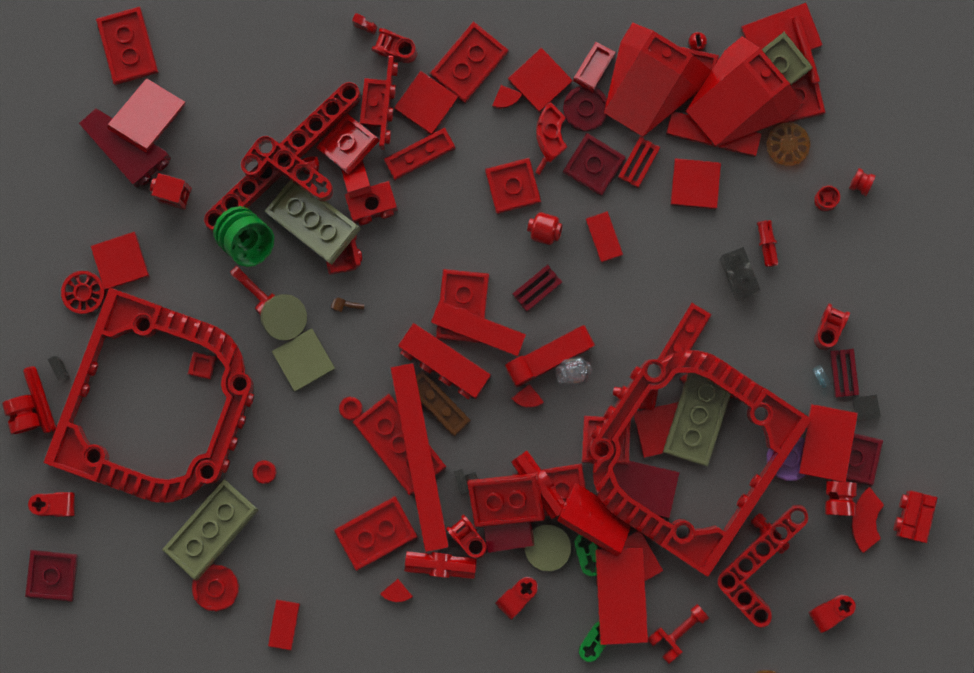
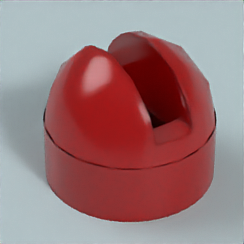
(692, 42)
(311, 161)

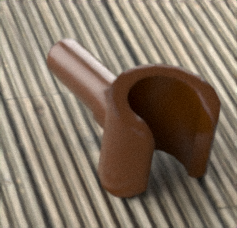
(339, 303)

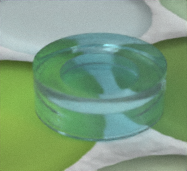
(821, 376)

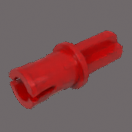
(767, 243)

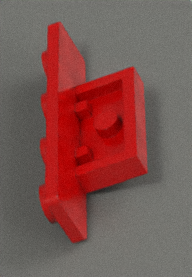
(376, 102)

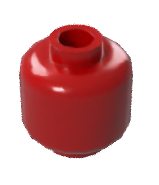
(545, 228)

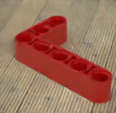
(758, 560)

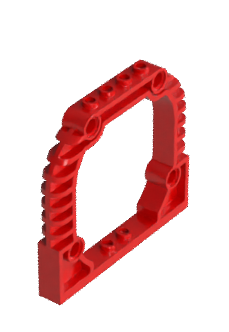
(122, 315)
(781, 428)

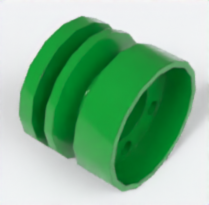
(243, 236)

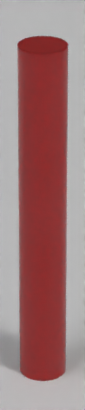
(805, 48)

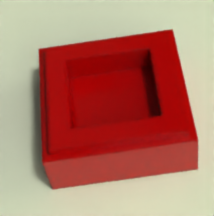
(201, 365)

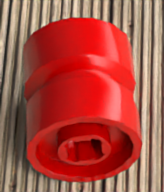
(21, 414)
(840, 498)

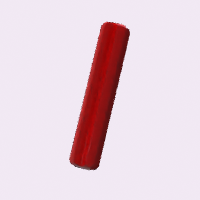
(39, 399)

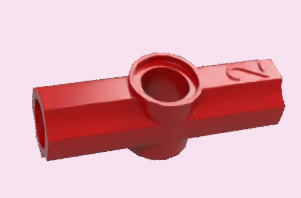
(551, 500)
(440, 565)

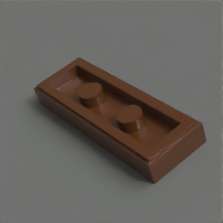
(441, 405)

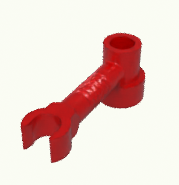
(243, 279)

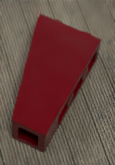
(132, 161)

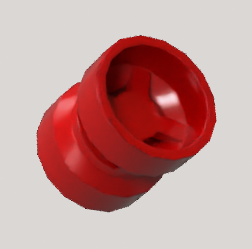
(826, 195)

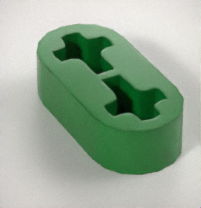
(582, 556)
(590, 637)

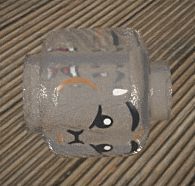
(573, 372)

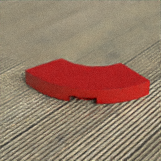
(549, 132)
(864, 521)

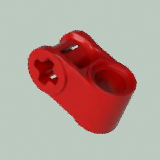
(391, 44)
(833, 323)
(57, 504)
(467, 536)
(514, 599)
(828, 615)

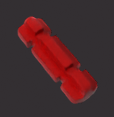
(759, 521)

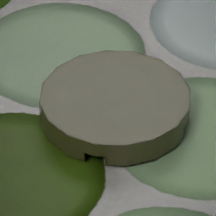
(283, 317)
(550, 549)

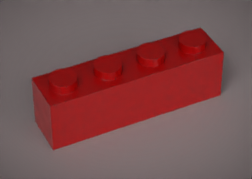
(444, 361)

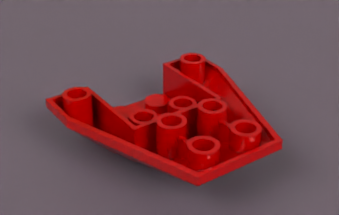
(651, 80)
(742, 95)

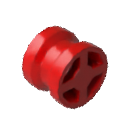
(862, 182)

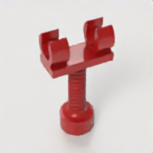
(697, 615)

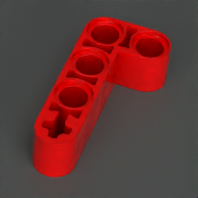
(291, 171)
(549, 356)

